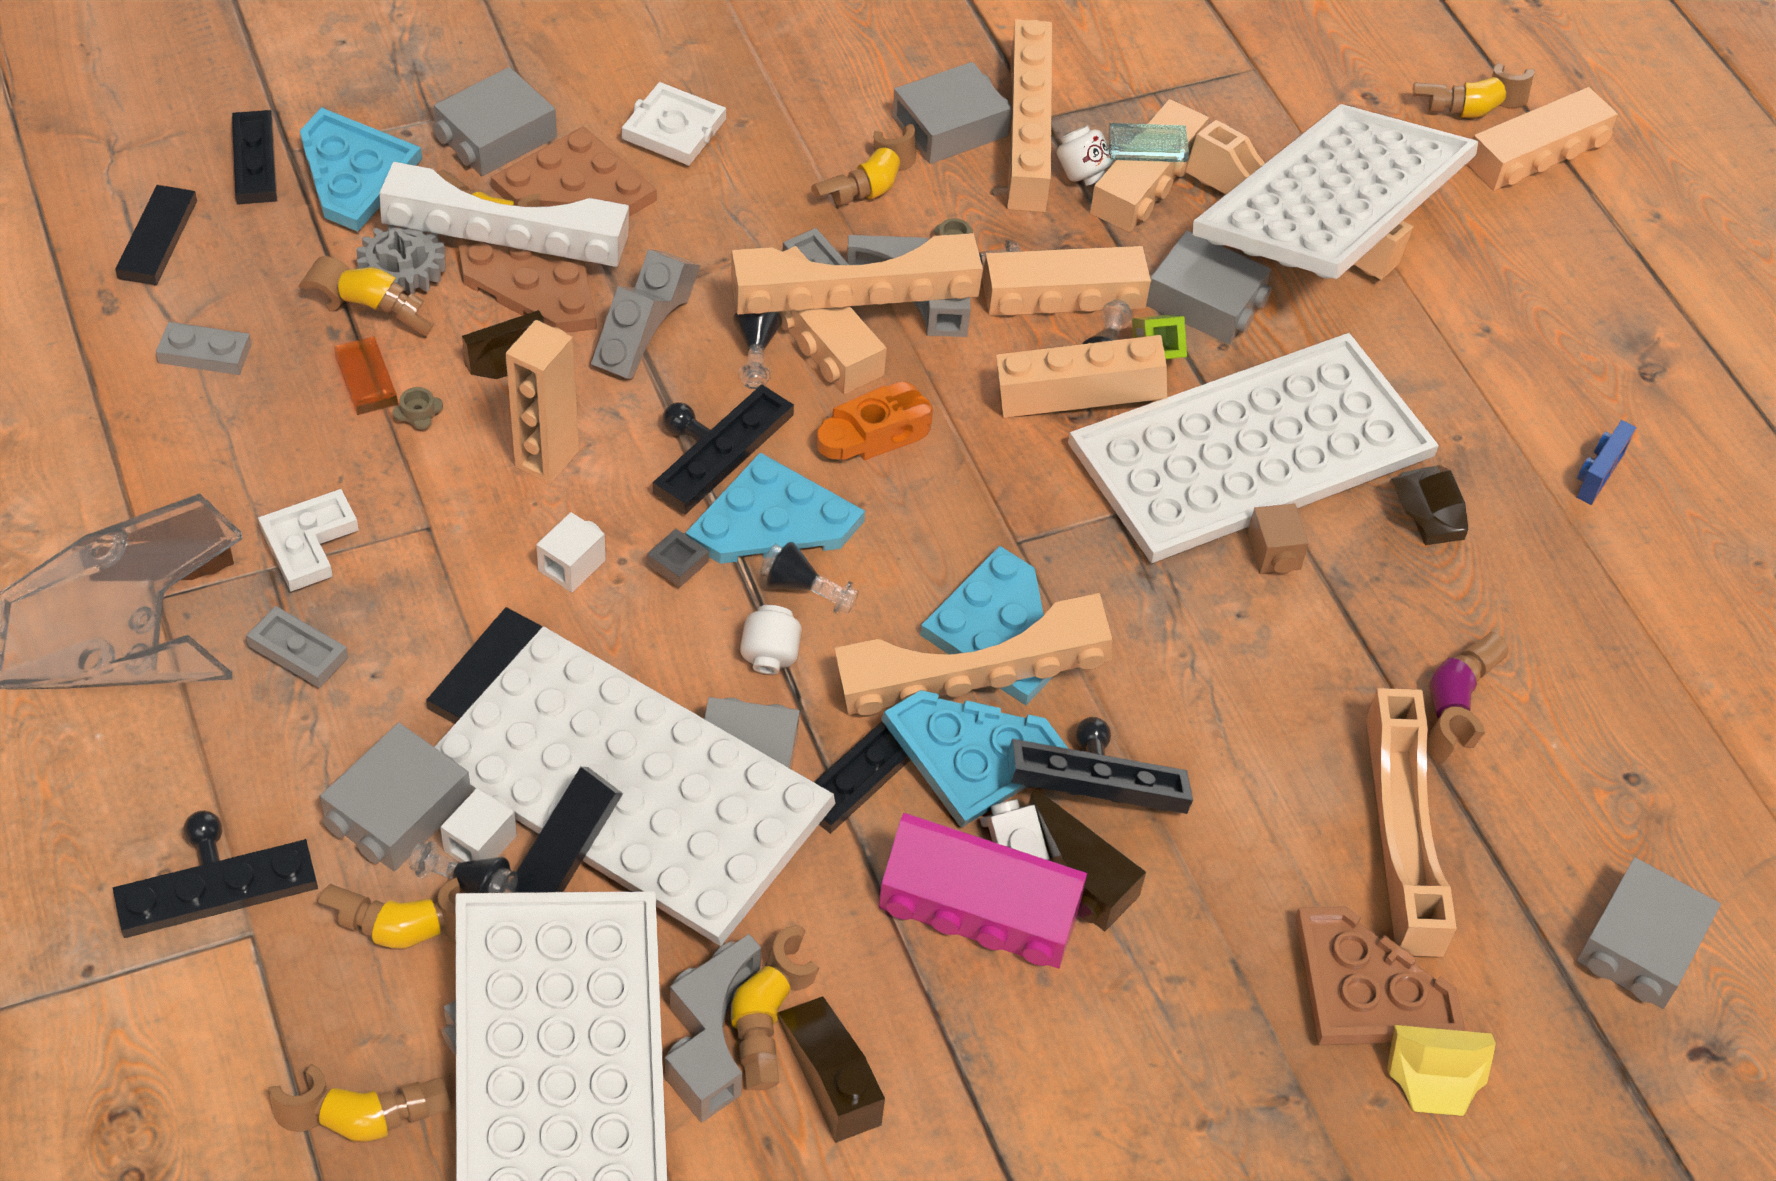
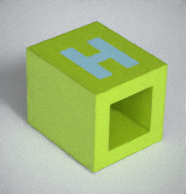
(1169, 327)

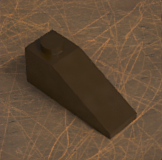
(1111, 878)
(834, 1069)

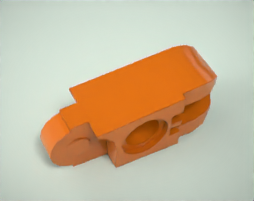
(876, 423)

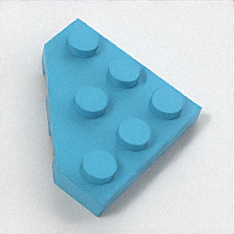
(351, 165)
(772, 507)
(988, 610)
(964, 749)

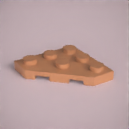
(573, 171)
(532, 282)
(1367, 982)

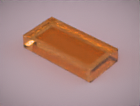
(366, 375)

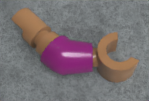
(1451, 695)

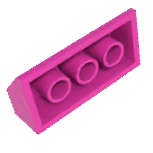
(981, 891)

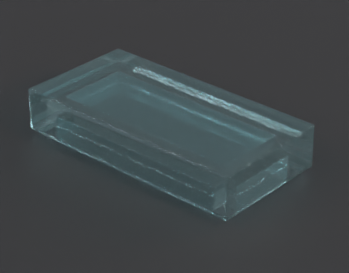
(1148, 142)

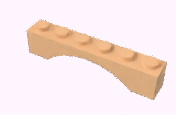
(1031, 116)
(1227, 158)
(777, 282)
(1065, 638)
(1416, 886)

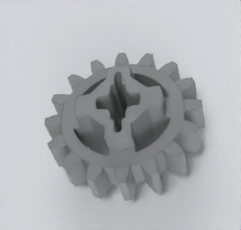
(405, 255)

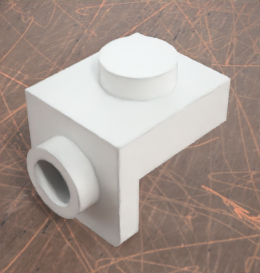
(1016, 828)

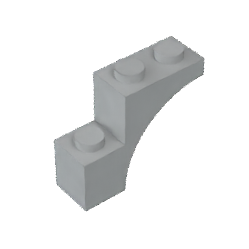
(639, 311)
(941, 316)
(701, 1066)

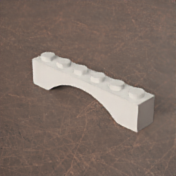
(579, 230)

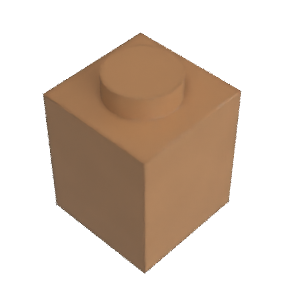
(1277, 538)

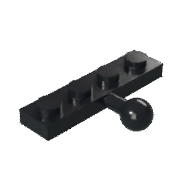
(719, 448)
(1096, 774)
(214, 885)

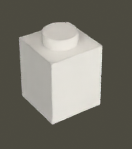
(571, 552)
(479, 828)

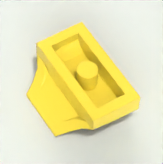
(1440, 1067)

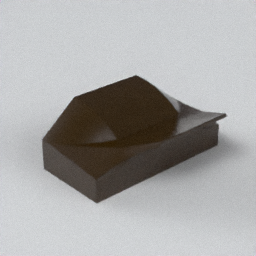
(487, 347)
(1434, 503)

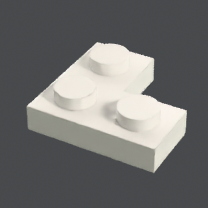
(299, 530)

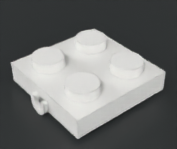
(673, 123)

